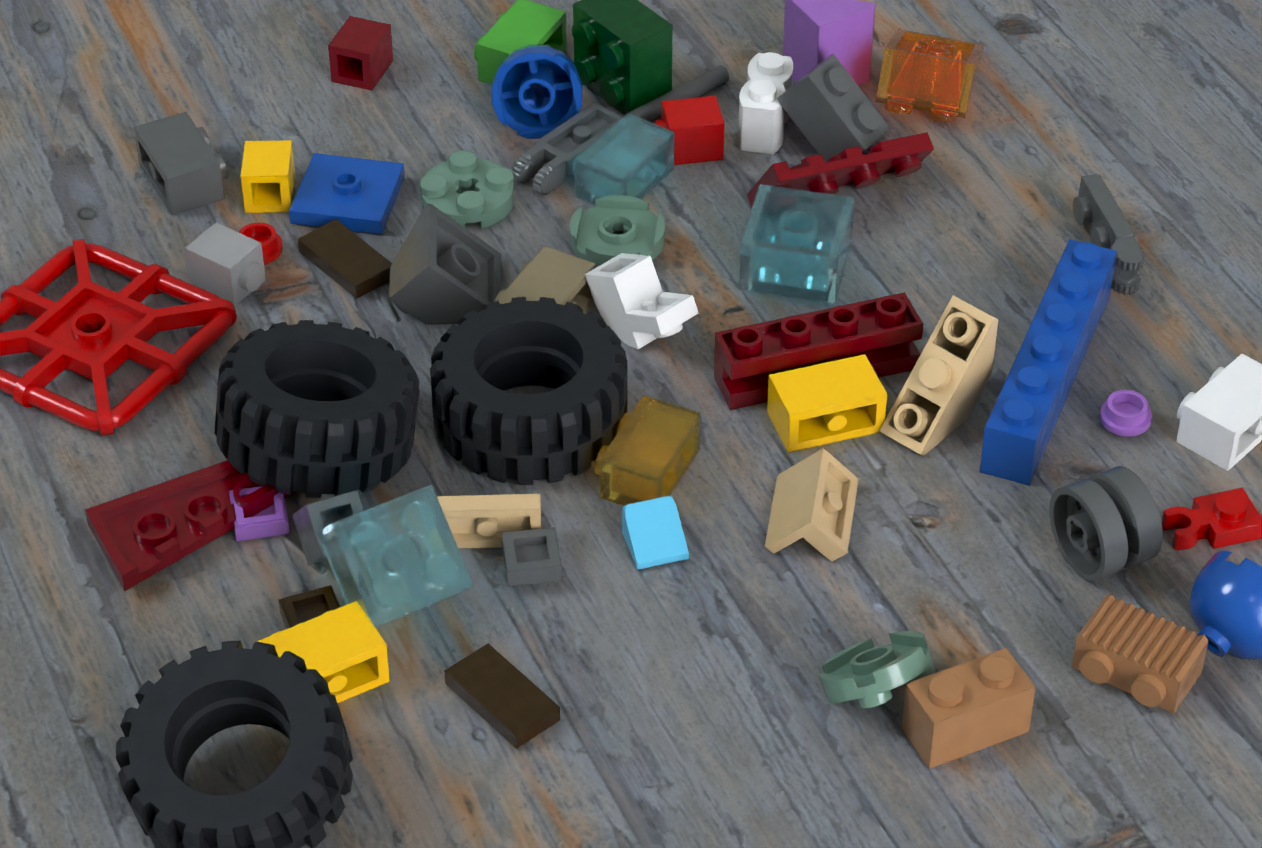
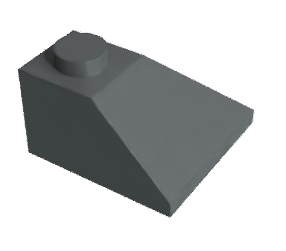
(443, 271)

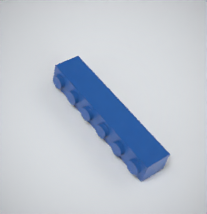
(1047, 363)

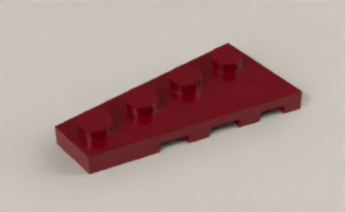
(849, 167)
(172, 519)

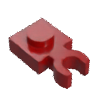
(1220, 517)

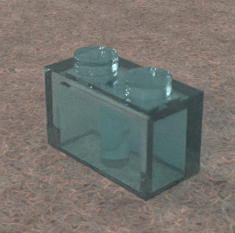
(625, 160)

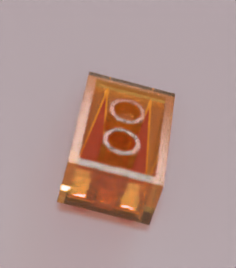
(928, 75)

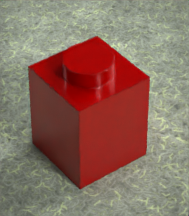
(696, 127)

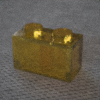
(648, 452)

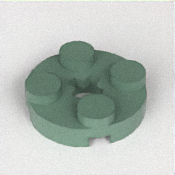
(469, 189)
(594, 236)
(872, 671)

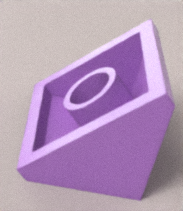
(826, 27)

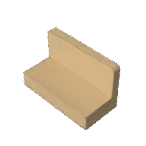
(814, 504)
(481, 519)

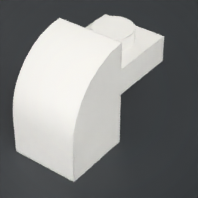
(634, 302)

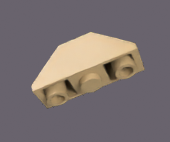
(945, 378)

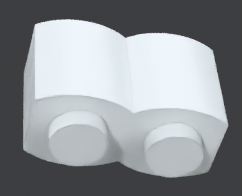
(759, 111)

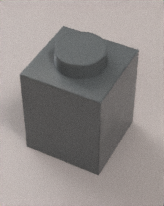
(317, 516)

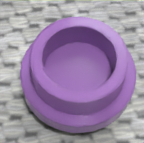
(1126, 413)

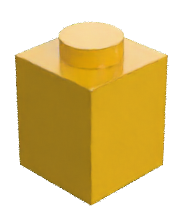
(268, 176)

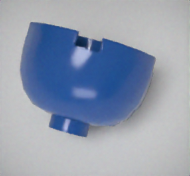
(536, 90)
(1229, 606)

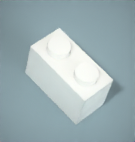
(1225, 414)

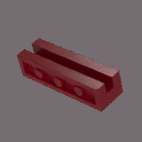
(873, 327)

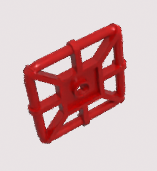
(119, 333)

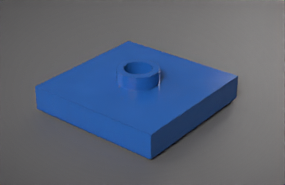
(349, 190)

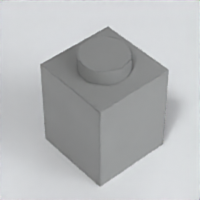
(225, 263)

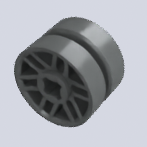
(1105, 523)

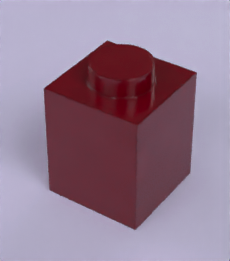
(360, 53)

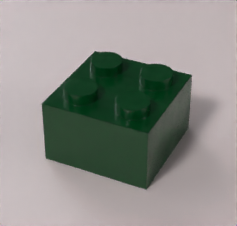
(622, 51)

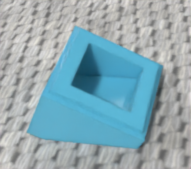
(654, 532)

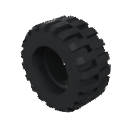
(316, 408)
(528, 433)
(223, 692)

